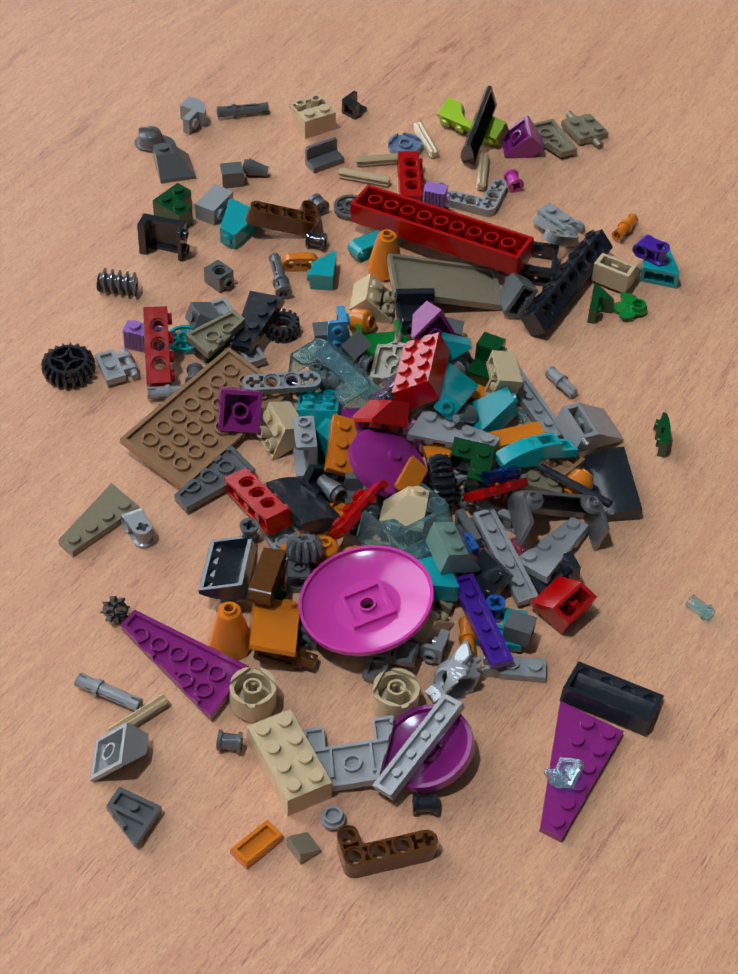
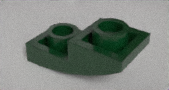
(662, 435)

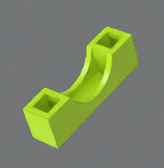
(453, 114)

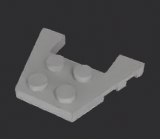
(357, 762)

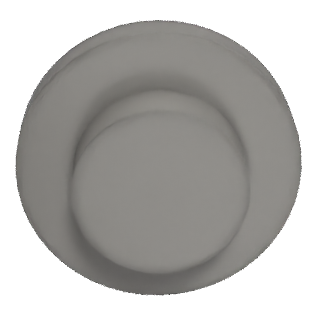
(332, 818)

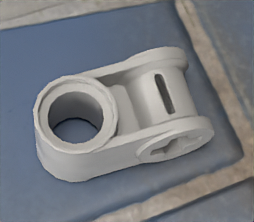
(138, 528)

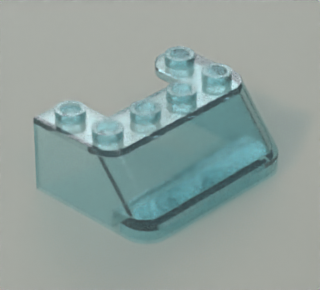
(356, 382)

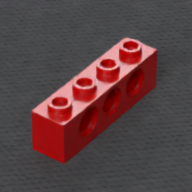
(410, 174)
(158, 317)
(258, 501)

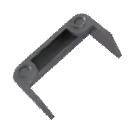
(528, 502)

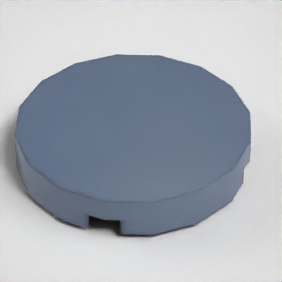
(404, 142)

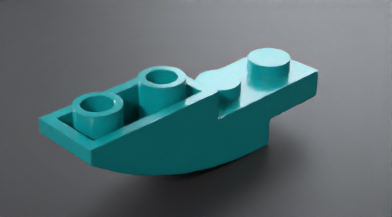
(532, 449)

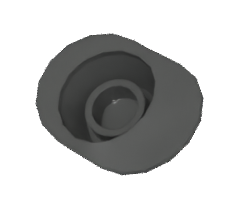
(150, 136)

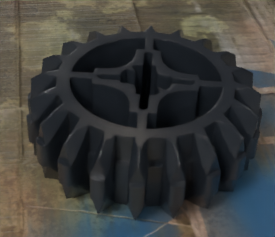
(68, 365)
(441, 477)

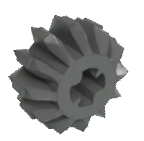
(304, 548)

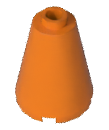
(385, 243)
(230, 632)

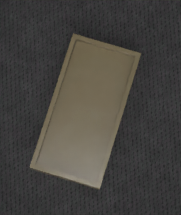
(453, 281)

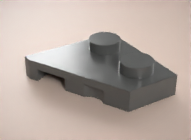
(133, 814)

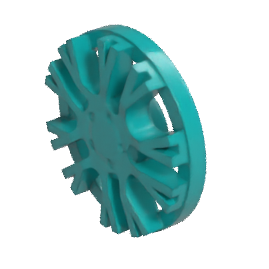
(180, 340)

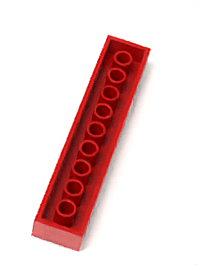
(442, 229)

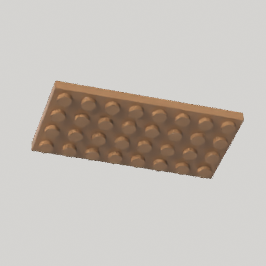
(183, 430)

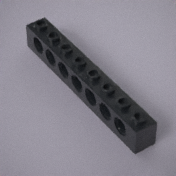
(565, 283)

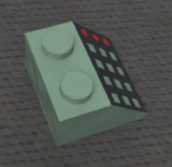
(451, 549)

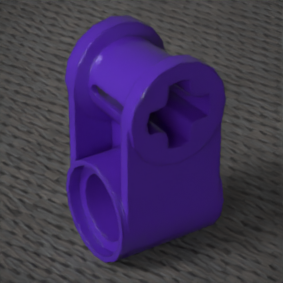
(651, 250)

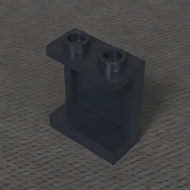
(163, 235)
(407, 302)

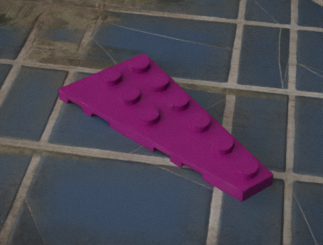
(191, 665)
(580, 738)

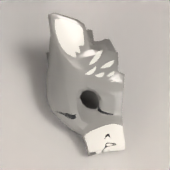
(459, 672)

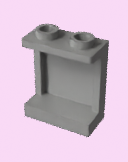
(306, 444)

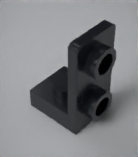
(568, 568)

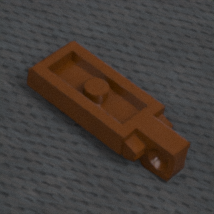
(302, 658)

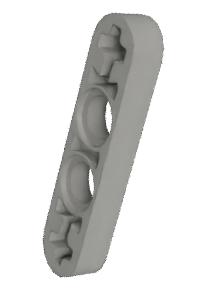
(281, 378)

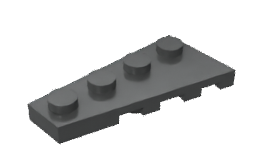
(211, 480)

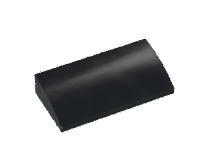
(479, 127)
(615, 481)
(309, 511)
(228, 568)
(611, 698)

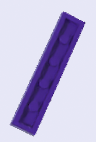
(483, 622)

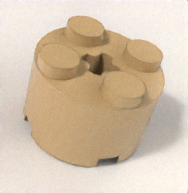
(395, 693)
(253, 694)

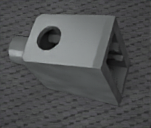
(516, 295)

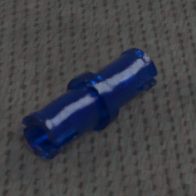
(500, 475)

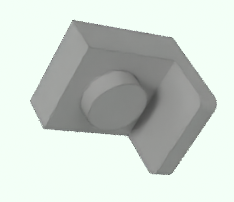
(435, 652)

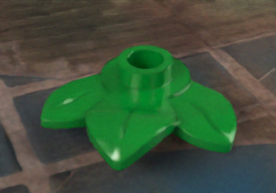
(629, 306)

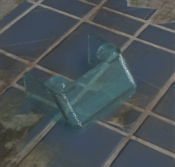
(408, 538)

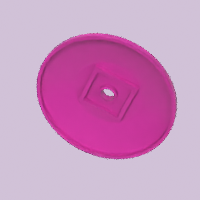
(361, 575)

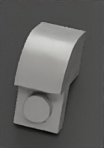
(193, 114)

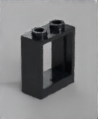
(543, 274)

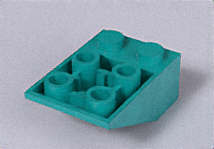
(318, 404)

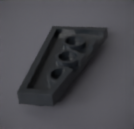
(258, 314)

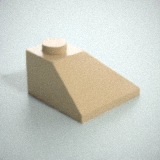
(406, 505)

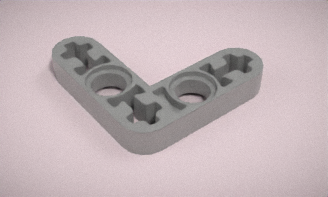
(480, 204)
(555, 232)

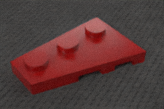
(495, 491)
(353, 511)

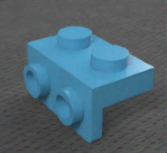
(338, 329)

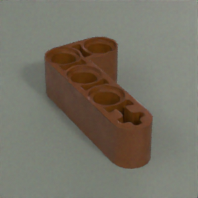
(284, 218)
(267, 576)
(423, 841)

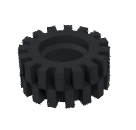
(286, 333)

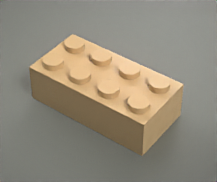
(289, 762)

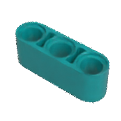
(363, 246)

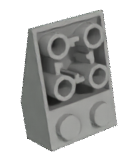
(587, 426)

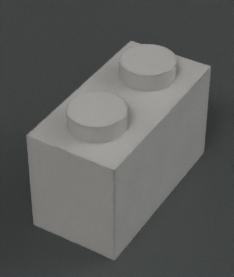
(213, 204)

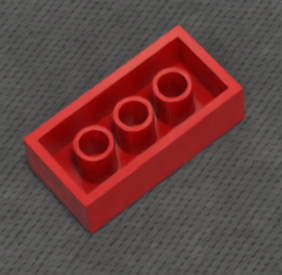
(421, 370)

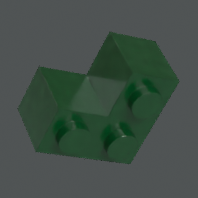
(175, 204)
(478, 369)
(473, 458)

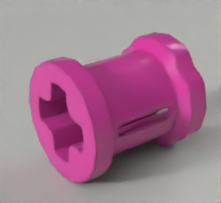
(515, 184)

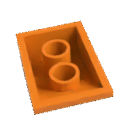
(274, 627)

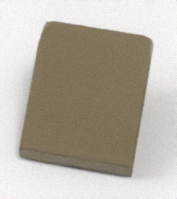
(302, 846)

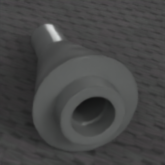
(466, 415)

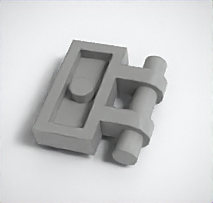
(111, 368)

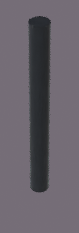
(573, 484)

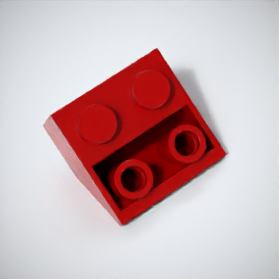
(383, 414)
(563, 602)

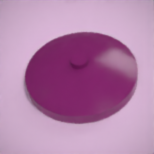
(380, 455)
(445, 761)

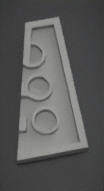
(437, 428)
(547, 554)

